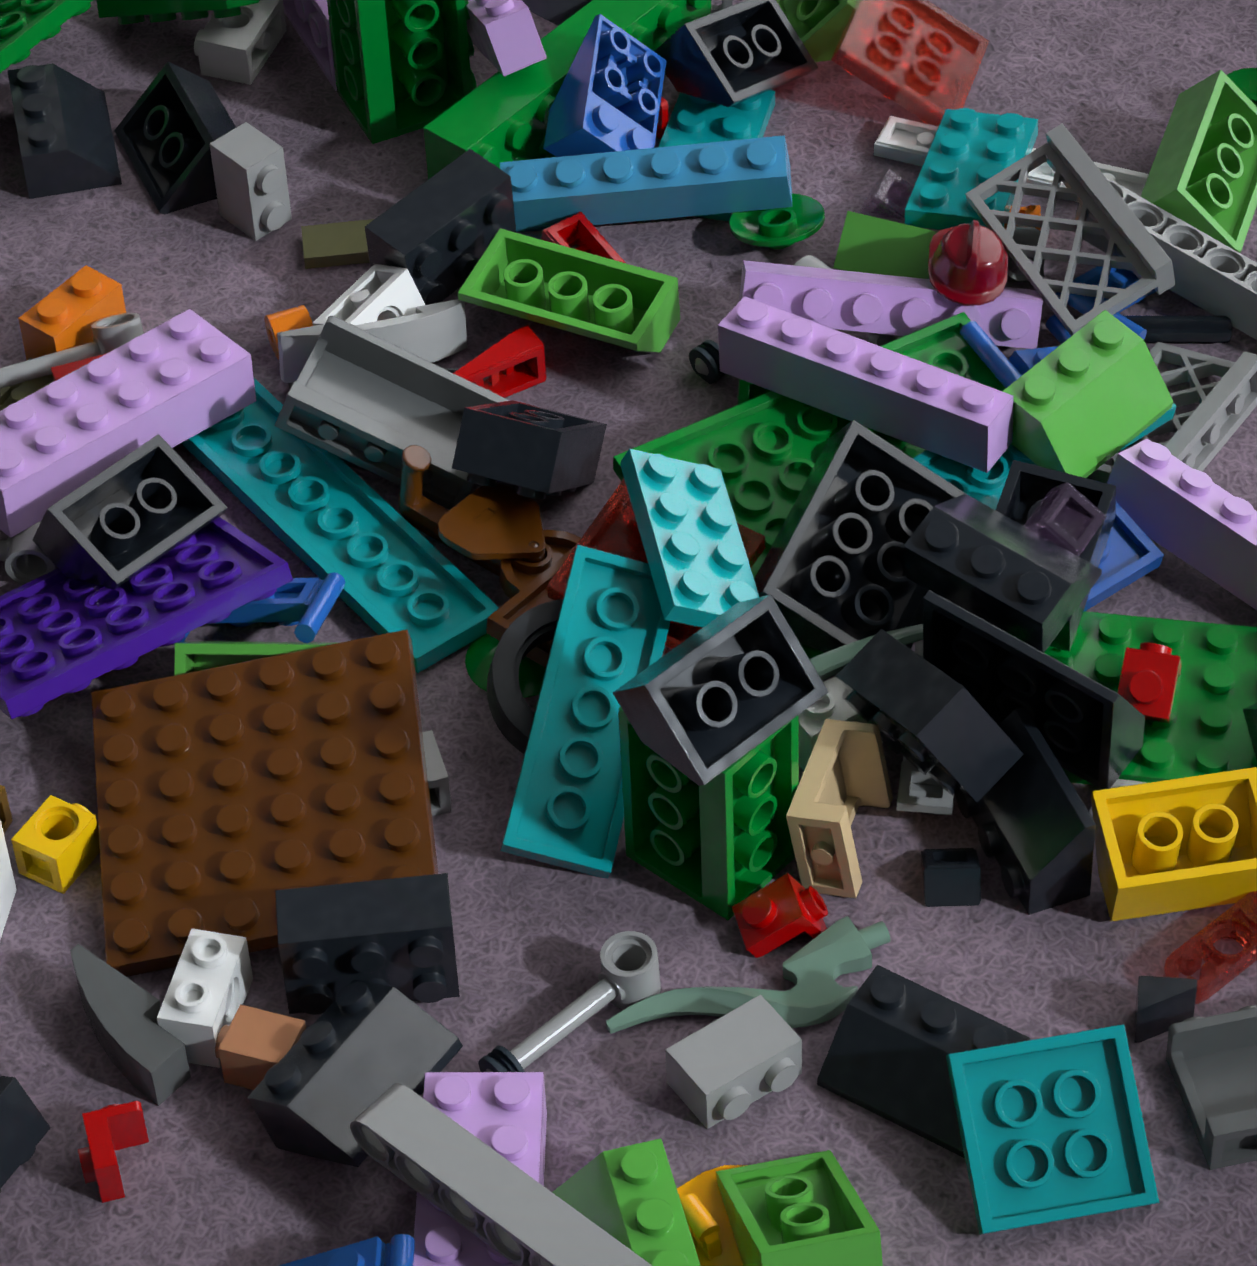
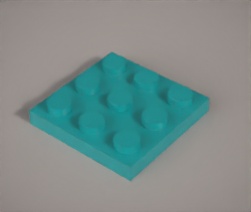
(1052, 1129)

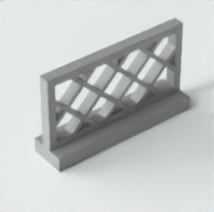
(1110, 218)
(1220, 409)

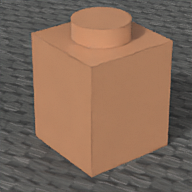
(255, 1044)

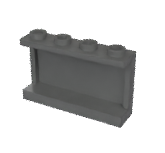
(376, 400)
(1217, 1081)

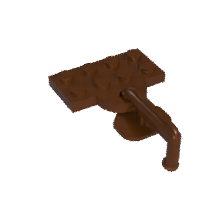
(495, 532)

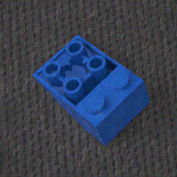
(607, 96)

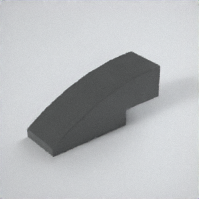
(128, 1027)

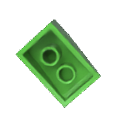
(798, 1214)

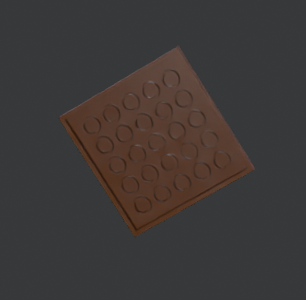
(254, 787)

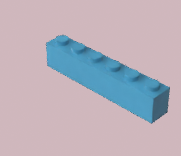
(652, 183)

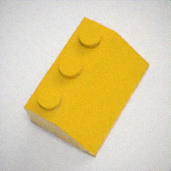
(1177, 843)

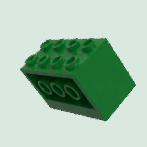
(400, 61)
(714, 837)

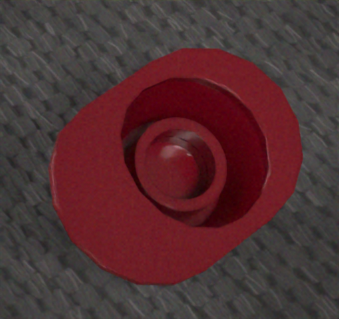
(968, 264)

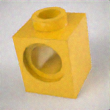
(56, 843)

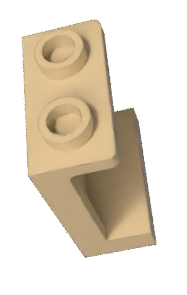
(840, 776)

